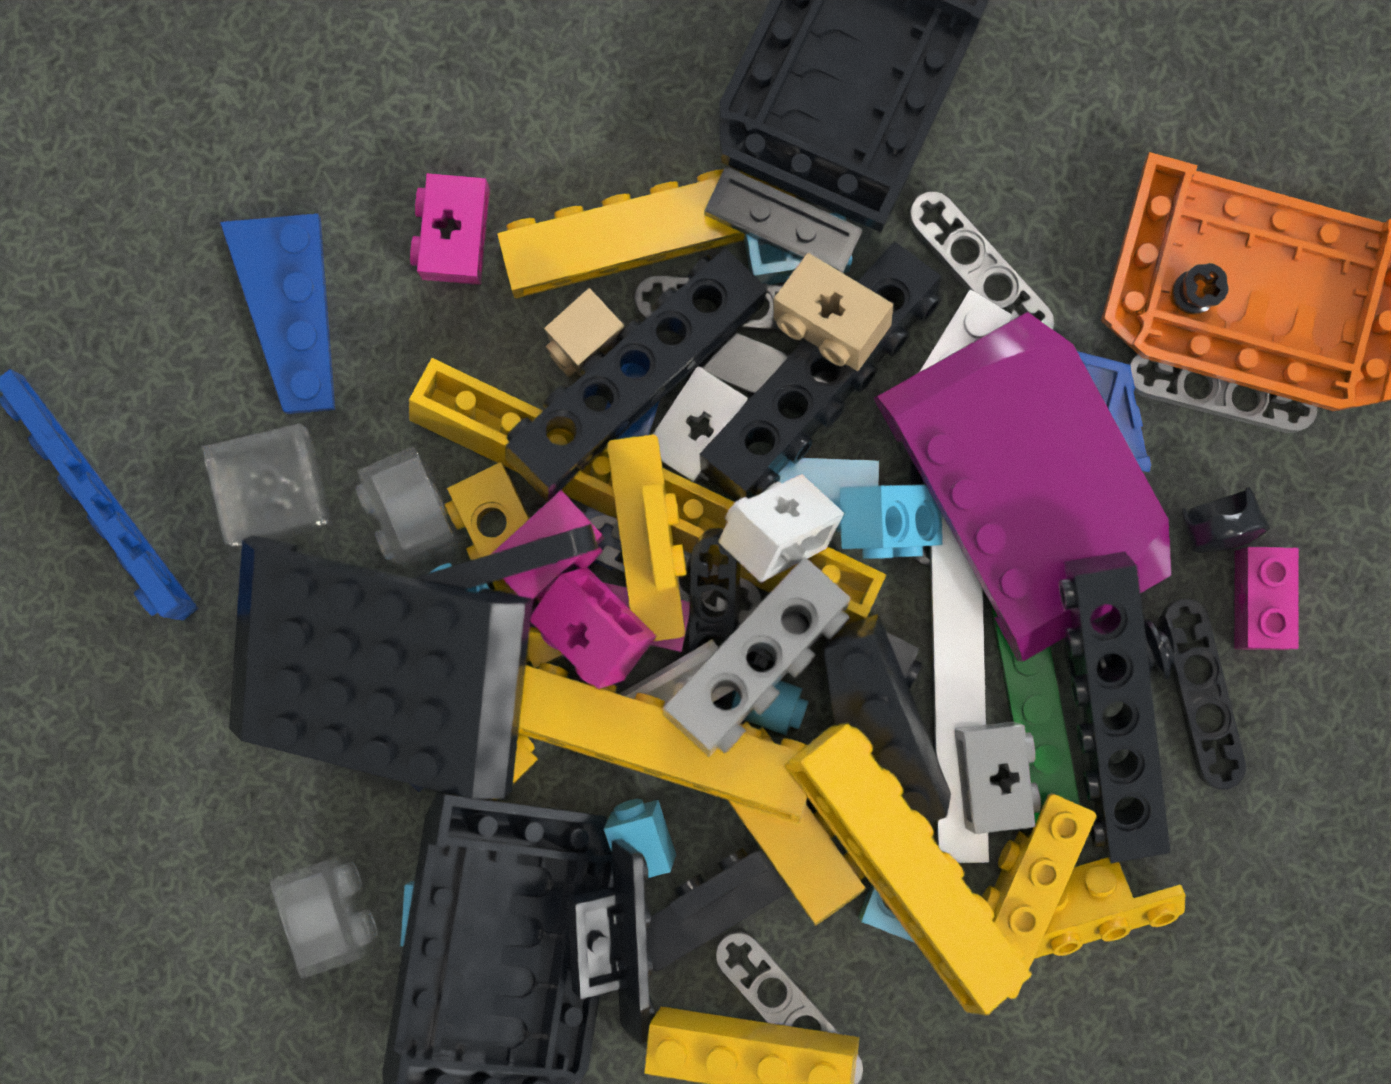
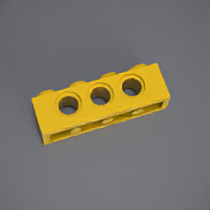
(473, 499)

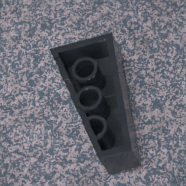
(875, 699)

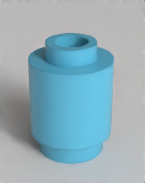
(783, 713)

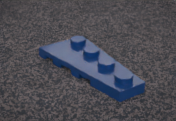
(287, 297)

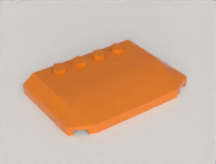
(1302, 278)

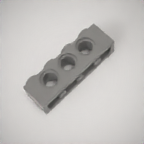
(801, 591)

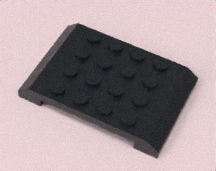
(378, 670)

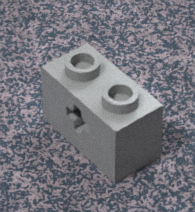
(984, 803)

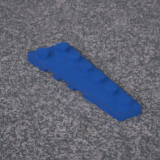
(158, 586)

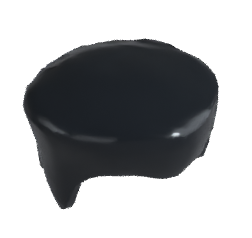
(1225, 523)

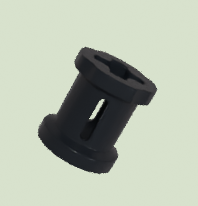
(1214, 290)

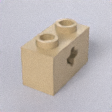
(818, 292)
(582, 332)

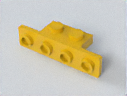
(646, 535)
(1037, 872)
(1102, 907)

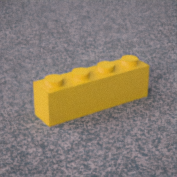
(805, 857)
(745, 1051)

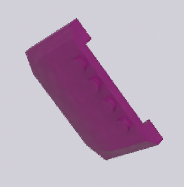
(1027, 473)

